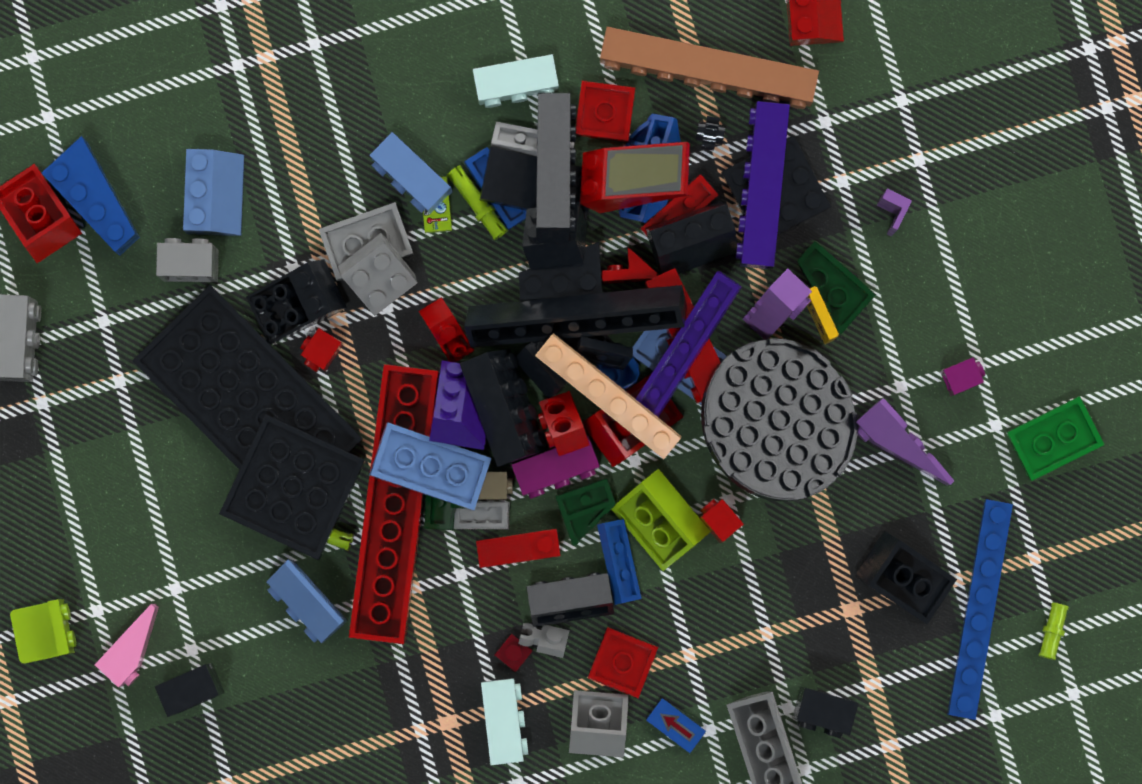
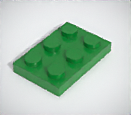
(1055, 438)

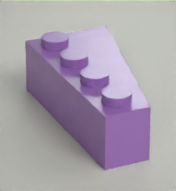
(782, 300)

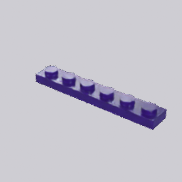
(688, 343)

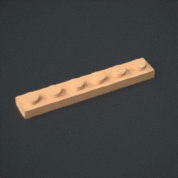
(608, 396)

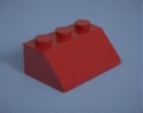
(814, 22)

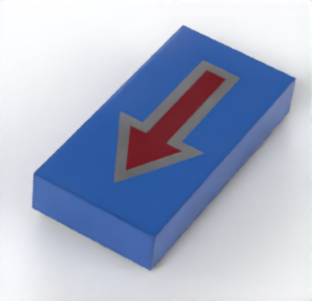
(675, 725)

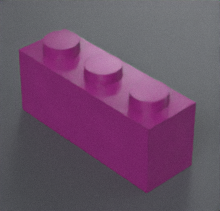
(551, 469)

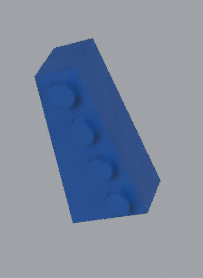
(87, 189)

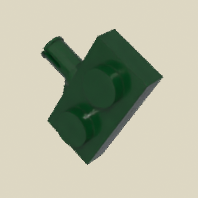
(439, 514)

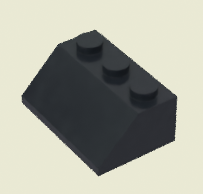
(693, 238)

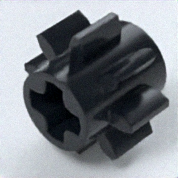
(710, 133)

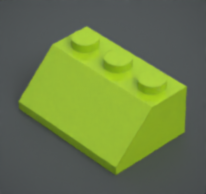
(660, 520)

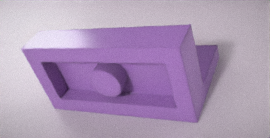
(895, 204)

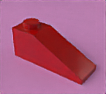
(518, 548)

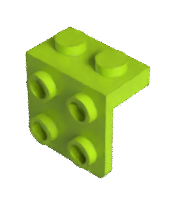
(43, 631)

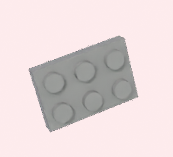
(350, 235)

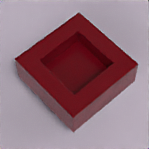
(513, 653)

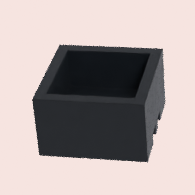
(189, 689)

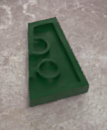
(839, 288)

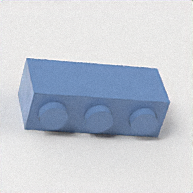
(410, 174)

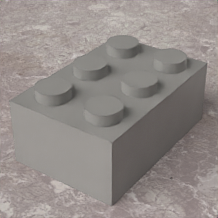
(18, 337)

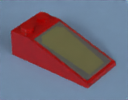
(634, 175)

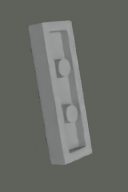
(516, 139)

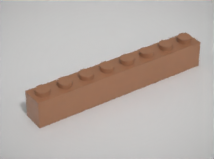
(708, 67)

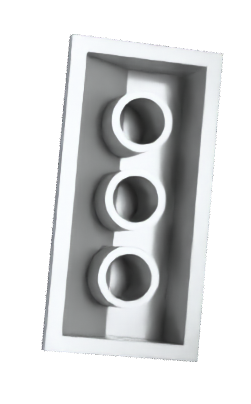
(763, 740)

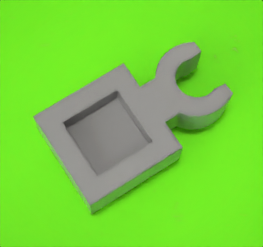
(549, 639)

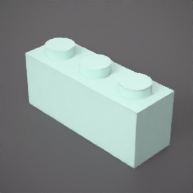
(515, 80)
(504, 721)

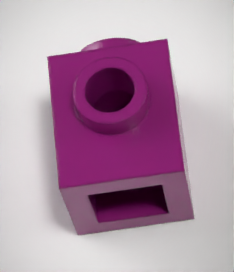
(963, 376)

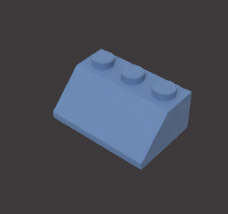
(213, 192)
(305, 602)

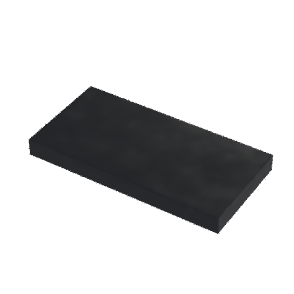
(512, 180)

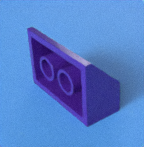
(454, 413)

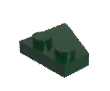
(585, 507)

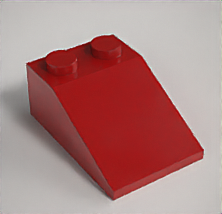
(36, 214)
(613, 438)

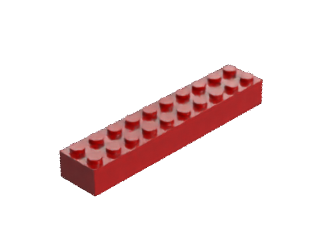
(392, 515)

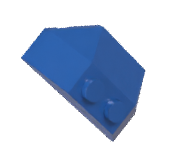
(655, 130)

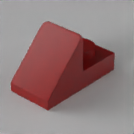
(637, 271)

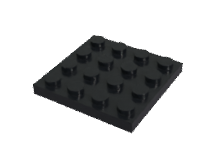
(292, 487)

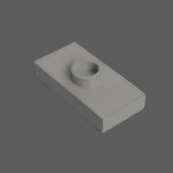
(485, 516)

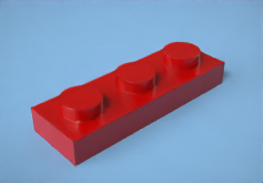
(699, 195)

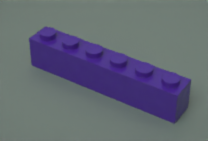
(764, 185)

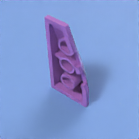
(887, 431)

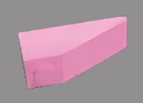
(127, 653)

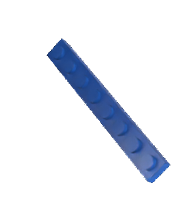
(980, 609)

